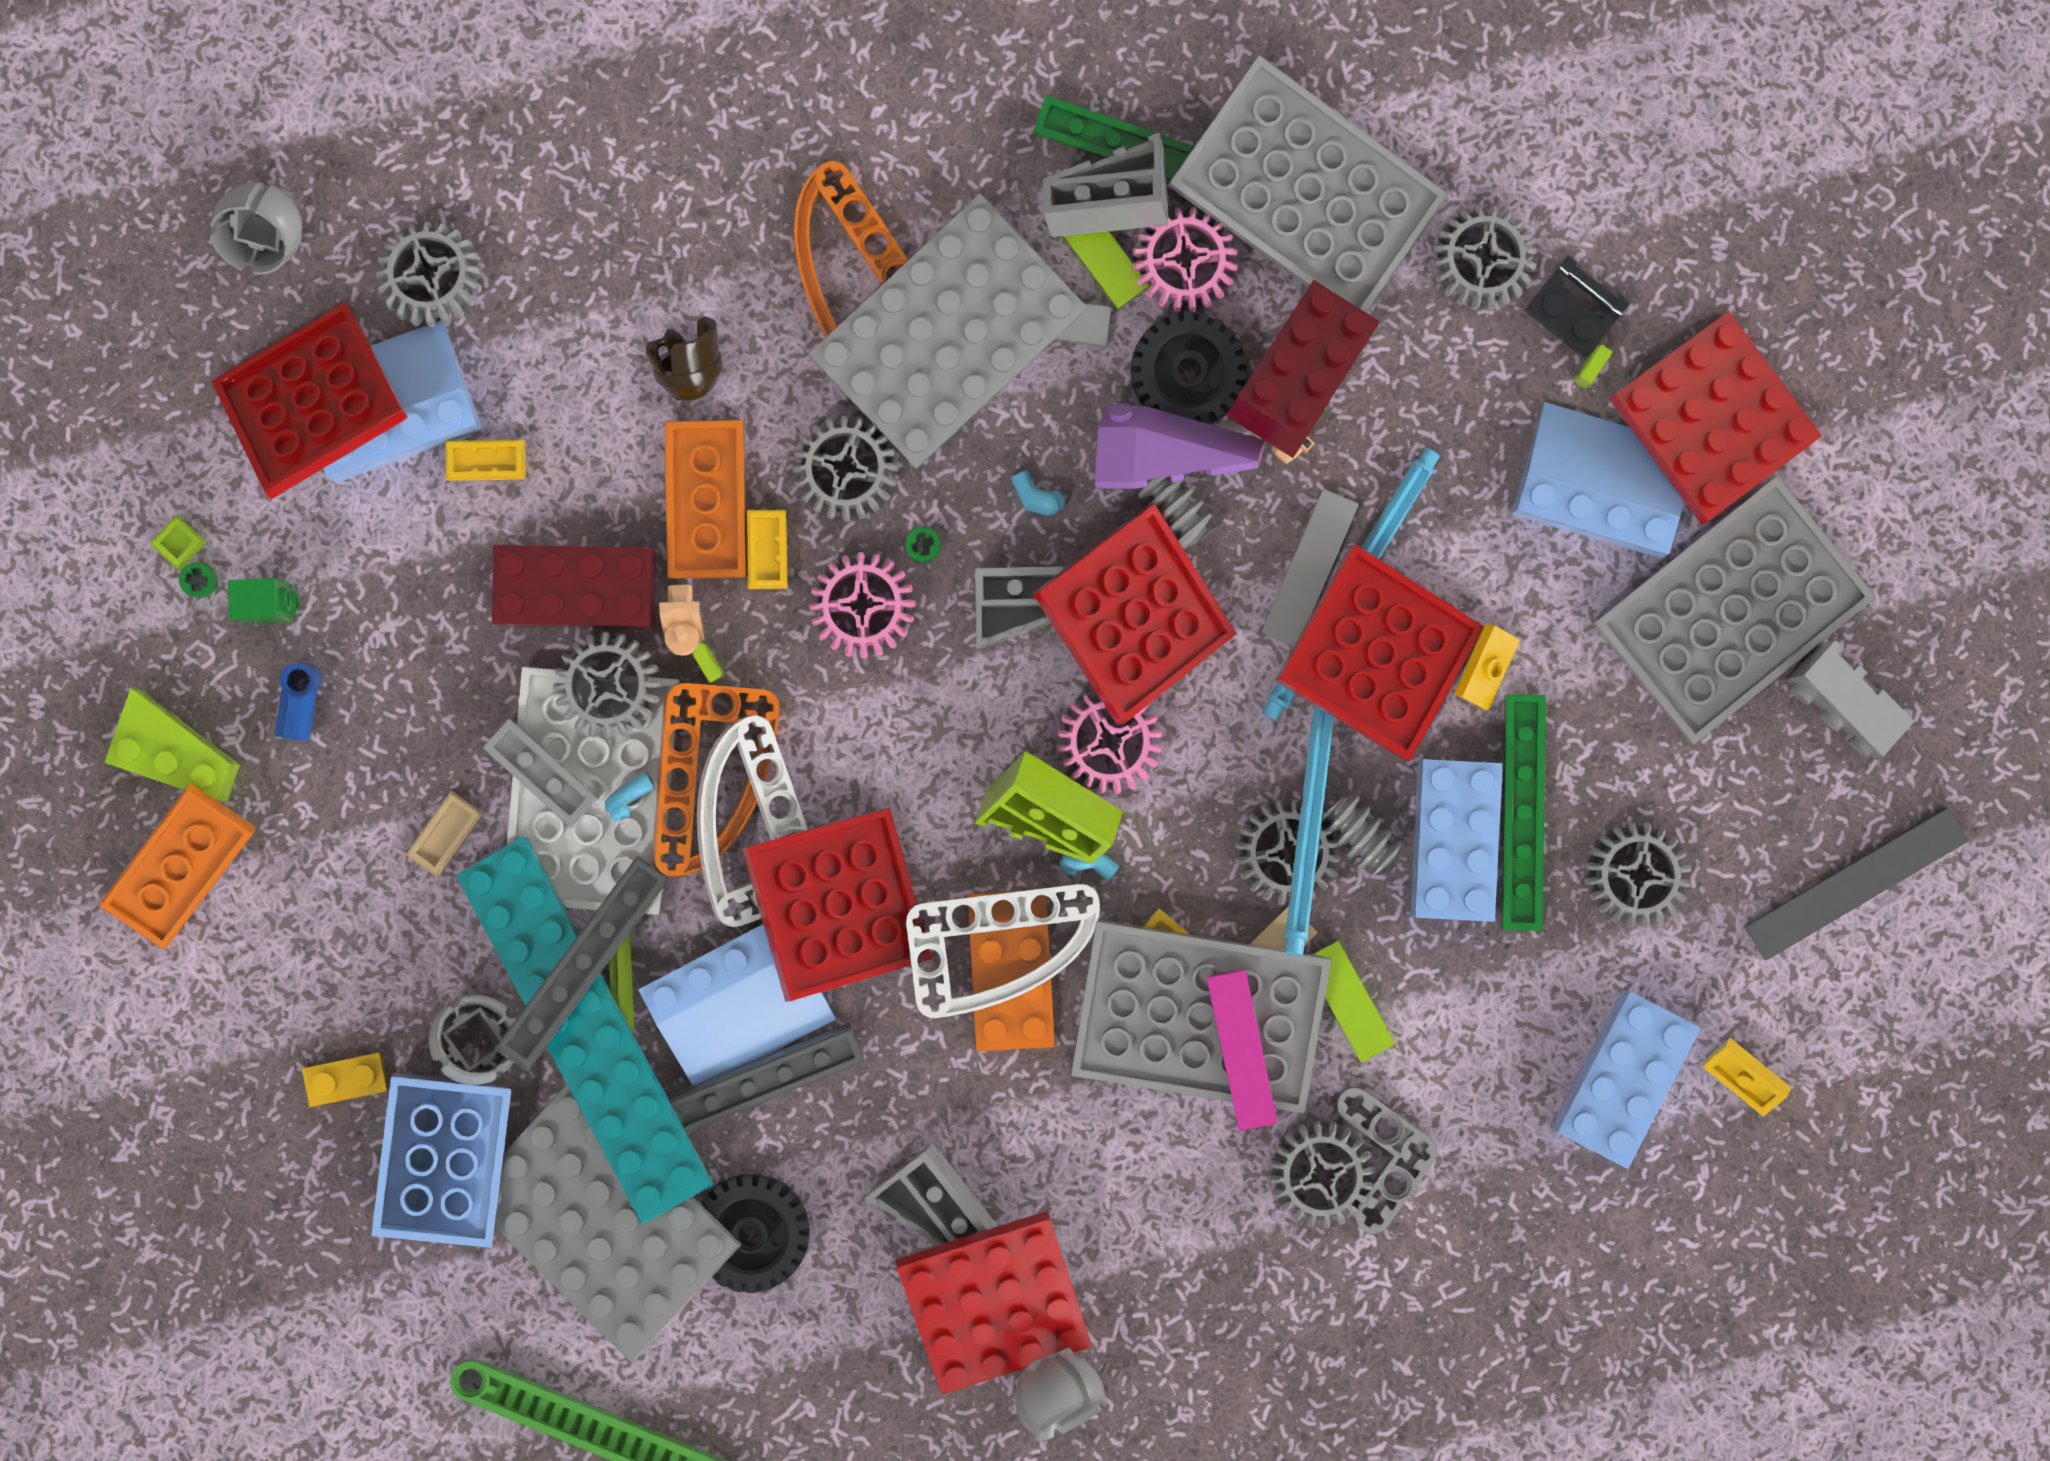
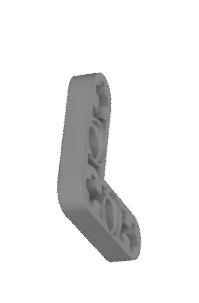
(1397, 1146)

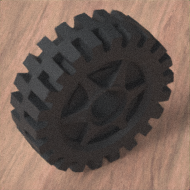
(1196, 340)
(782, 1224)

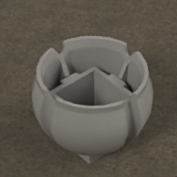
(253, 240)
(494, 1022)
(1058, 1394)

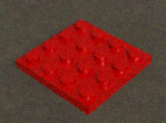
(308, 400)
(1715, 417)
(1134, 614)
(1379, 653)
(834, 903)
(993, 1302)

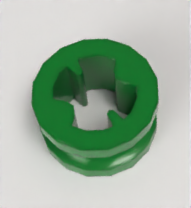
(934, 549)
(190, 588)

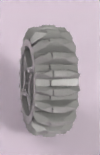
(1466, 256)
(415, 280)
(836, 500)
(618, 671)
(1253, 858)
(1636, 892)
(1303, 1181)

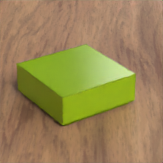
(1592, 366)
(178, 542)
(708, 663)

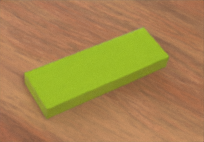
(1108, 266)
(1354, 1006)

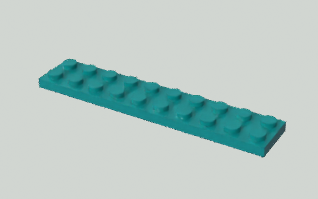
(594, 1043)

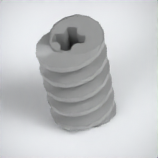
(1178, 510)
(1361, 833)

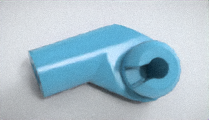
(1036, 499)
(629, 791)
(1103, 866)

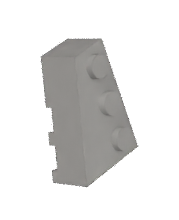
(1110, 193)
(1007, 603)
(1849, 700)
(931, 1199)

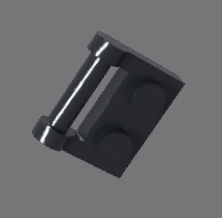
(1569, 317)

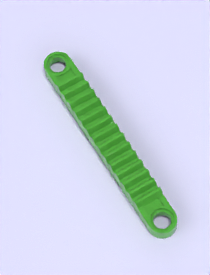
(570, 1418)

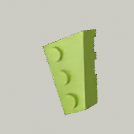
(168, 750)
(1051, 808)

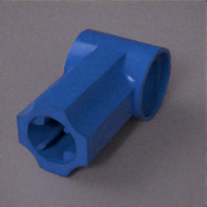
(297, 706)

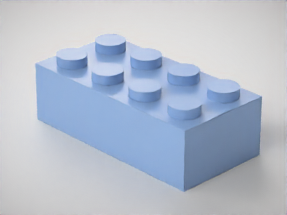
(1456, 840)
(1625, 1078)

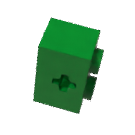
(262, 601)

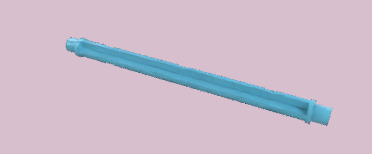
(1375, 545)
(1308, 832)

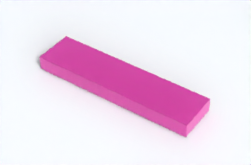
(1242, 1049)

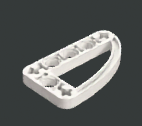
(764, 793)
(983, 923)

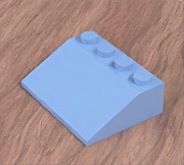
(430, 391)
(1597, 483)
(730, 1008)
(441, 1161)

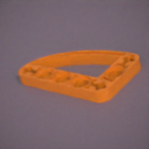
(858, 233)
(687, 761)

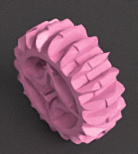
(1202, 258)
(861, 571)
(1125, 772)

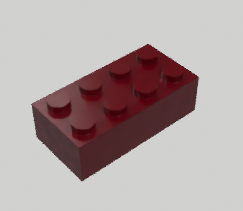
(1303, 368)
(574, 587)

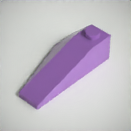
(1153, 444)

